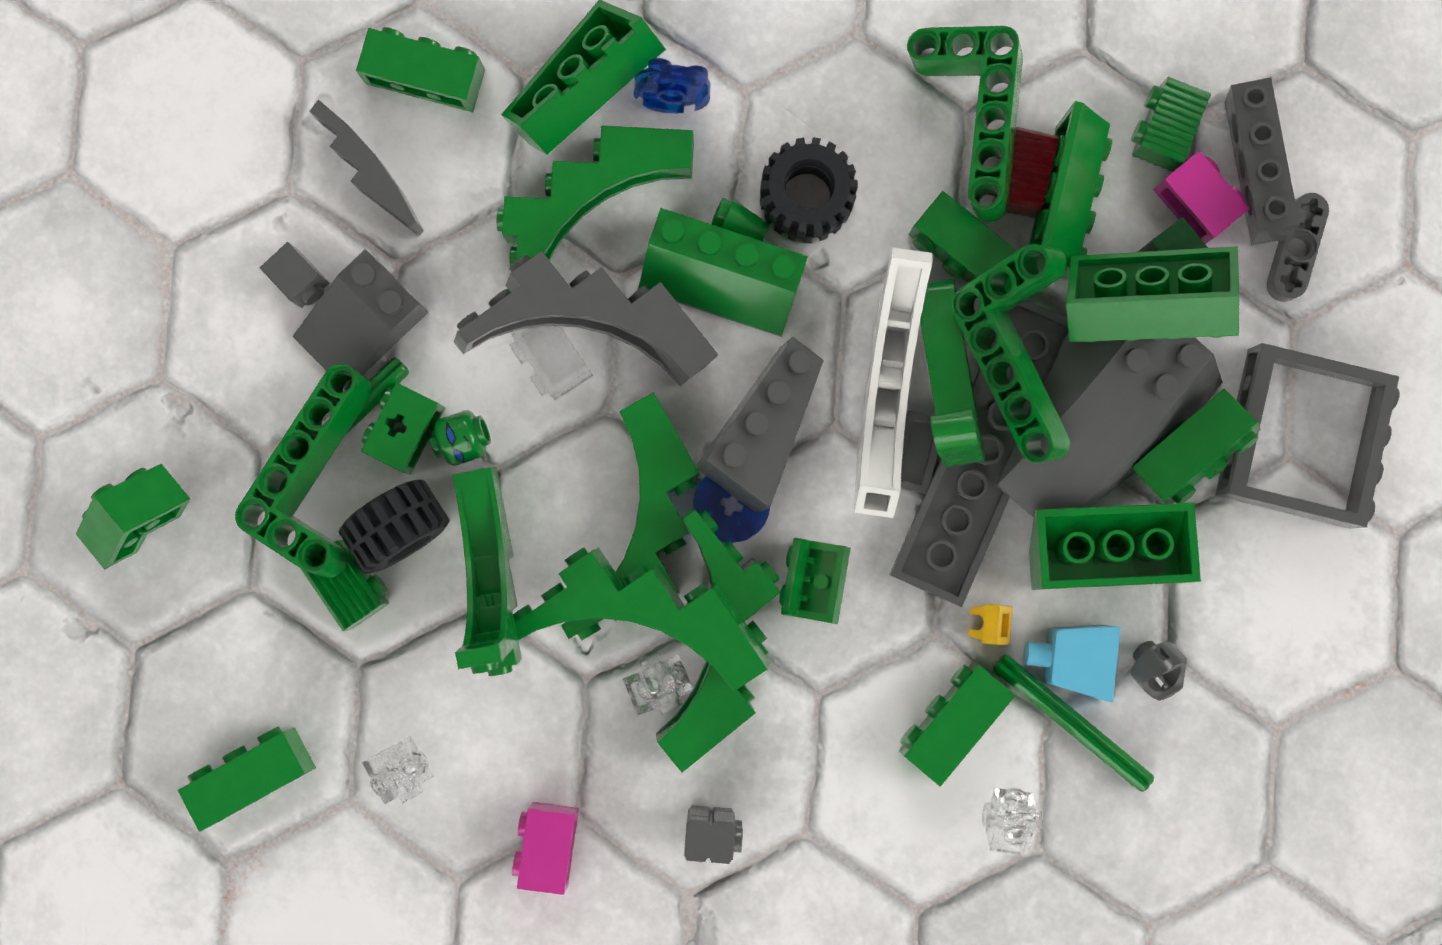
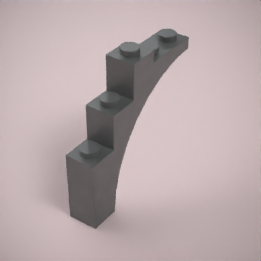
(593, 302)

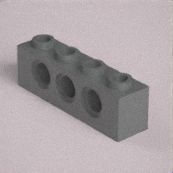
(1261, 161)

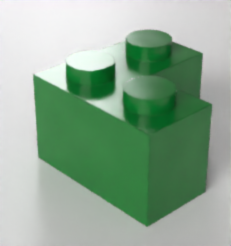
(128, 512)

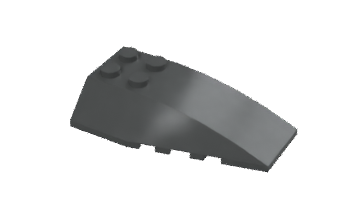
(1116, 408)

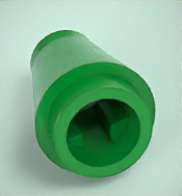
(739, 219)

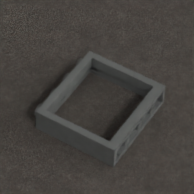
(1374, 437)

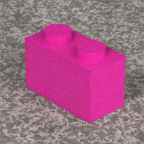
(1202, 197)
(546, 848)

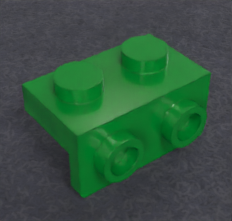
(814, 580)

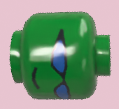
(460, 438)

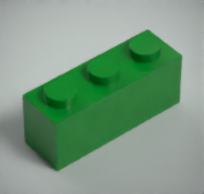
(421, 68)
(959, 240)
(1198, 448)
(955, 722)
(245, 777)

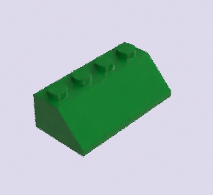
(1073, 183)
(723, 271)
(1153, 295)
(1114, 546)

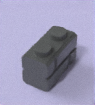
(712, 834)

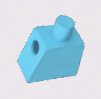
(1078, 659)

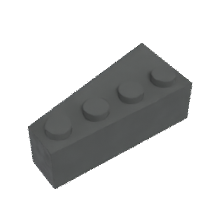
(760, 433)

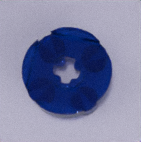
(672, 87)
(739, 525)

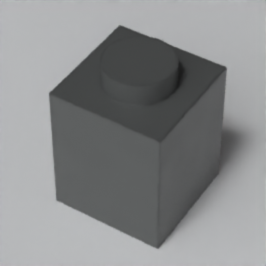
(295, 276)

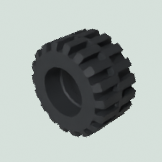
(812, 160)
(393, 526)

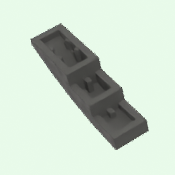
(372, 175)

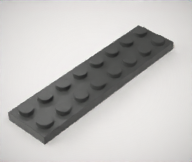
(962, 500)

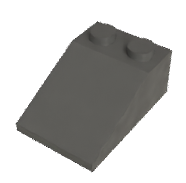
(359, 317)

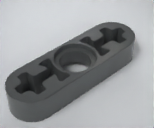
(1312, 238)

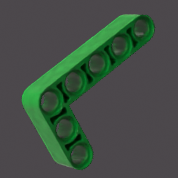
(990, 105)
(1009, 348)
(956, 417)
(303, 472)

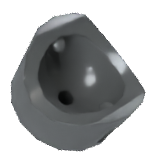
(1162, 662)

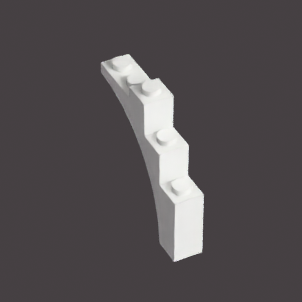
(889, 383)

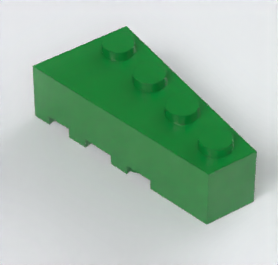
(582, 75)

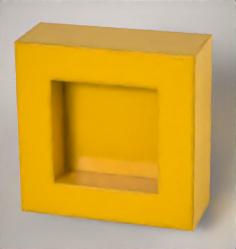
(996, 624)

